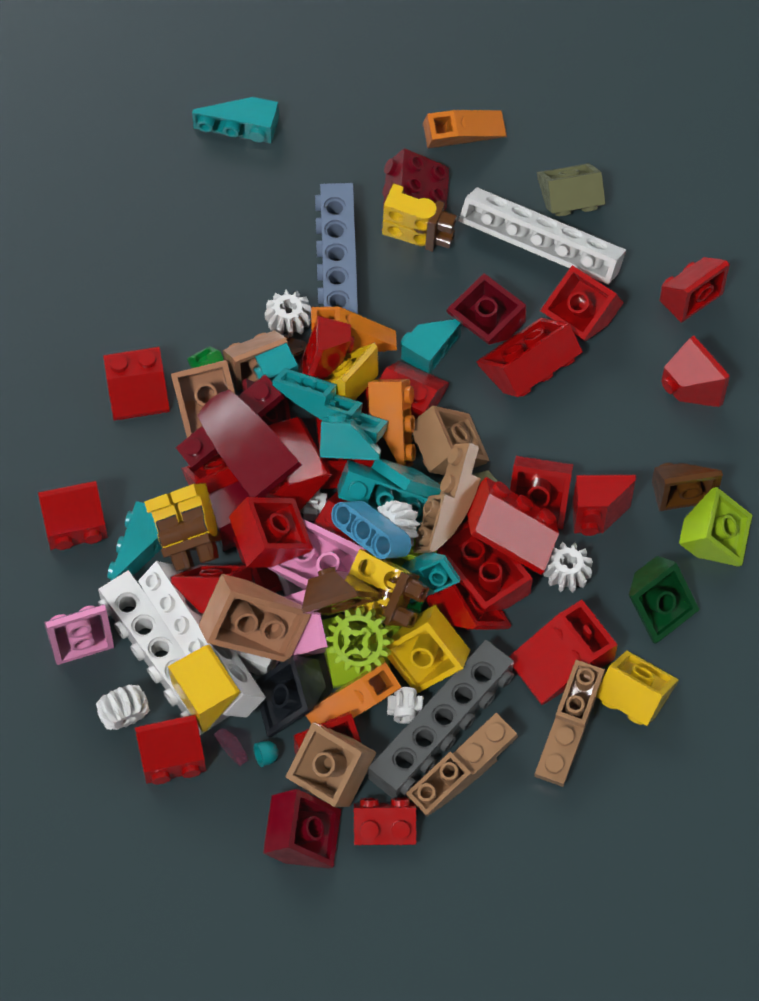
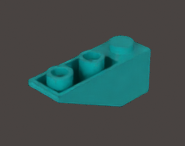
(242, 118)
(367, 485)
(137, 544)

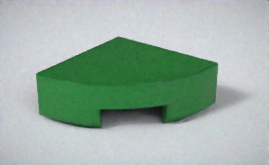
(205, 357)

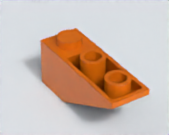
(462, 127)
(362, 329)
(392, 402)
(356, 695)

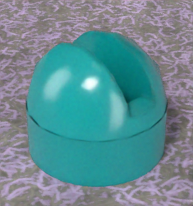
(265, 753)

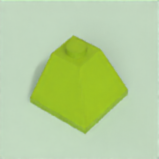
(717, 529)

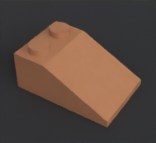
(197, 387)
(252, 619)

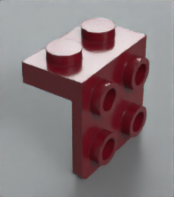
(418, 176)

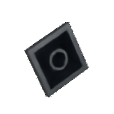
(290, 692)

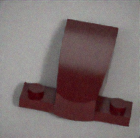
(242, 438)

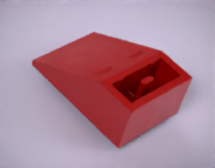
(550, 654)

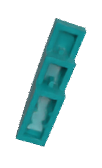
(321, 400)

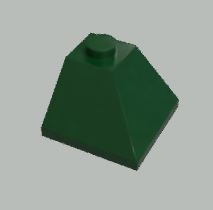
(661, 597)

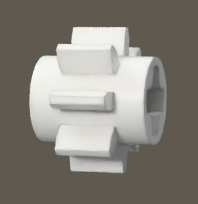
(314, 506)
(404, 705)

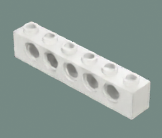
(542, 235)
(126, 592)
(183, 623)

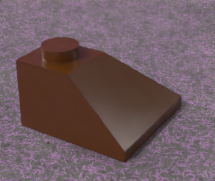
(683, 484)
(336, 592)

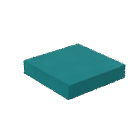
(407, 478)

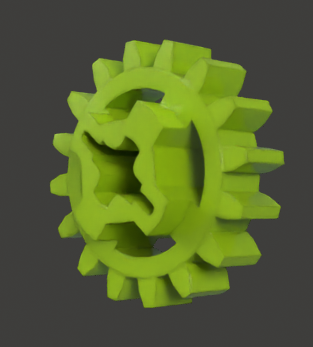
(368, 647)

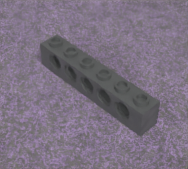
(486, 662)

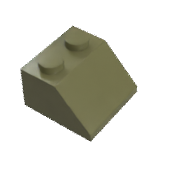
(572, 189)

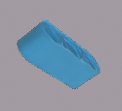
(371, 529)

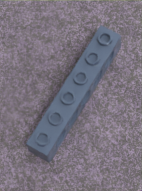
(336, 199)

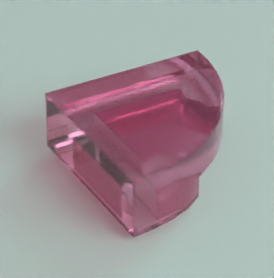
(231, 746)

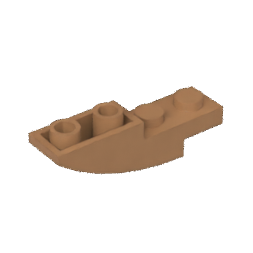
(446, 511)
(569, 723)
(462, 767)

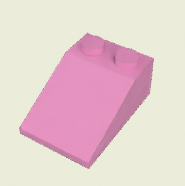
(327, 552)
(79, 633)

